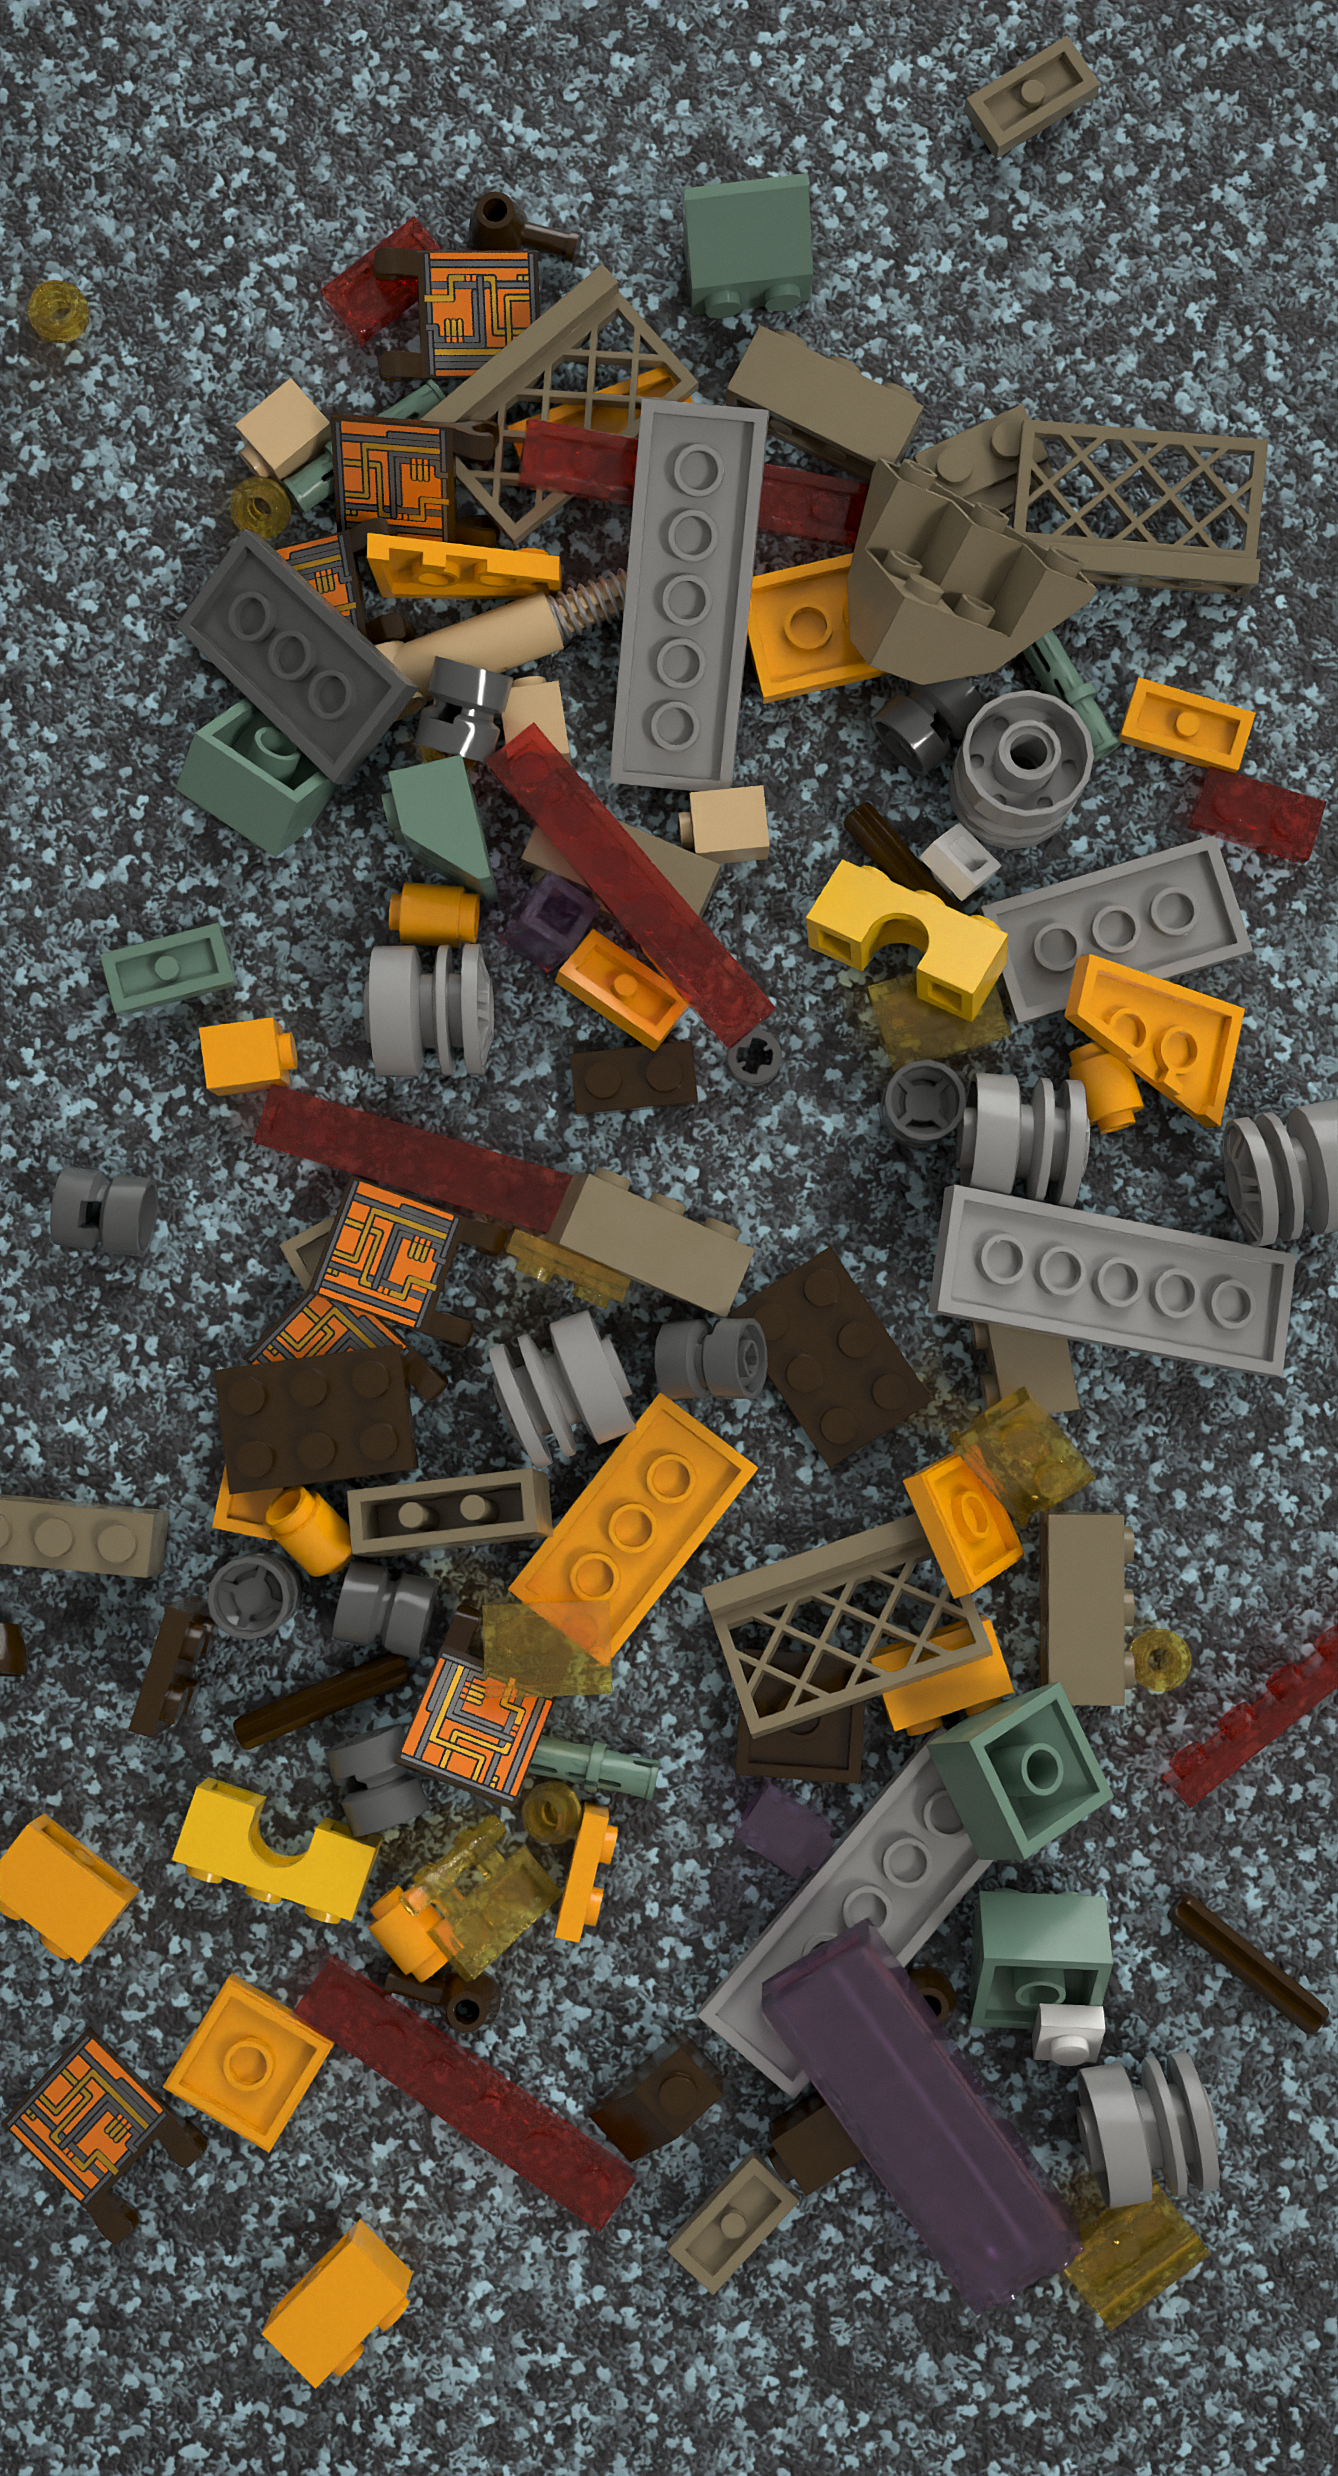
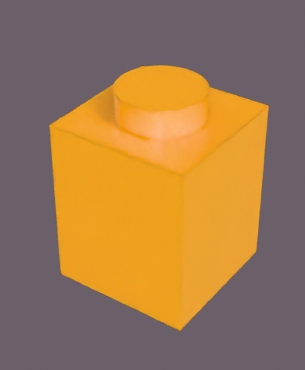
(247, 1056)

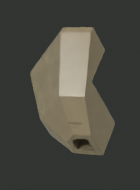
(947, 582)

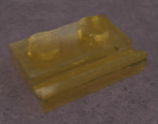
(923, 1031)
(592, 1281)
(1022, 1456)
(547, 1649)
(1134, 2256)

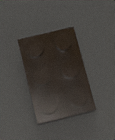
(833, 1358)
(316, 1419)

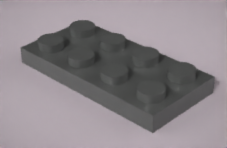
(296, 657)

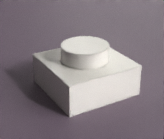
(959, 862)
(1068, 2033)

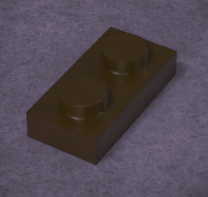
(633, 1079)

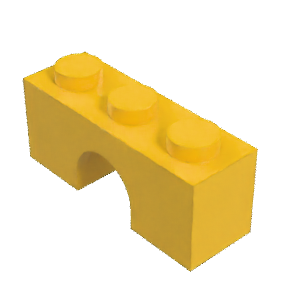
(867, 911)
(225, 1842)

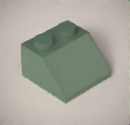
(748, 245)
(254, 778)
(440, 821)
(1020, 1773)
(1036, 1953)

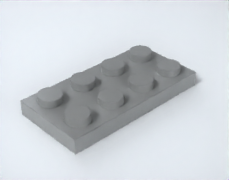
(1148, 914)

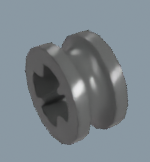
(765, 1072)

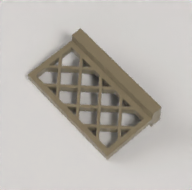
(534, 357)
(1148, 562)
(813, 1578)

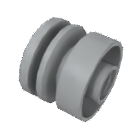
(1020, 769)
(428, 1010)
(1029, 1142)
(1283, 1173)
(562, 1389)
(1147, 2129)

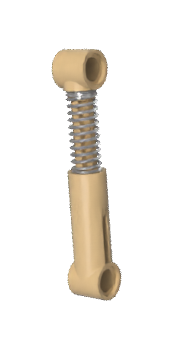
(509, 633)

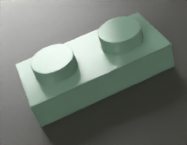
(168, 969)

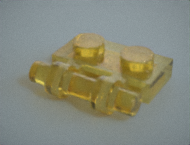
(494, 1911)

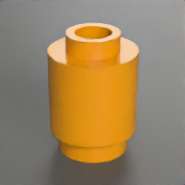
(435, 915)
(1108, 1085)
(310, 1531)
(406, 1936)

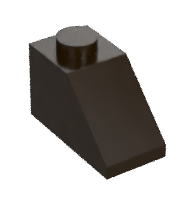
(659, 2097)

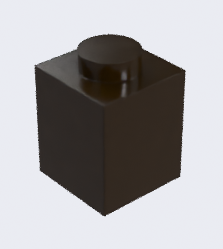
(810, 2144)

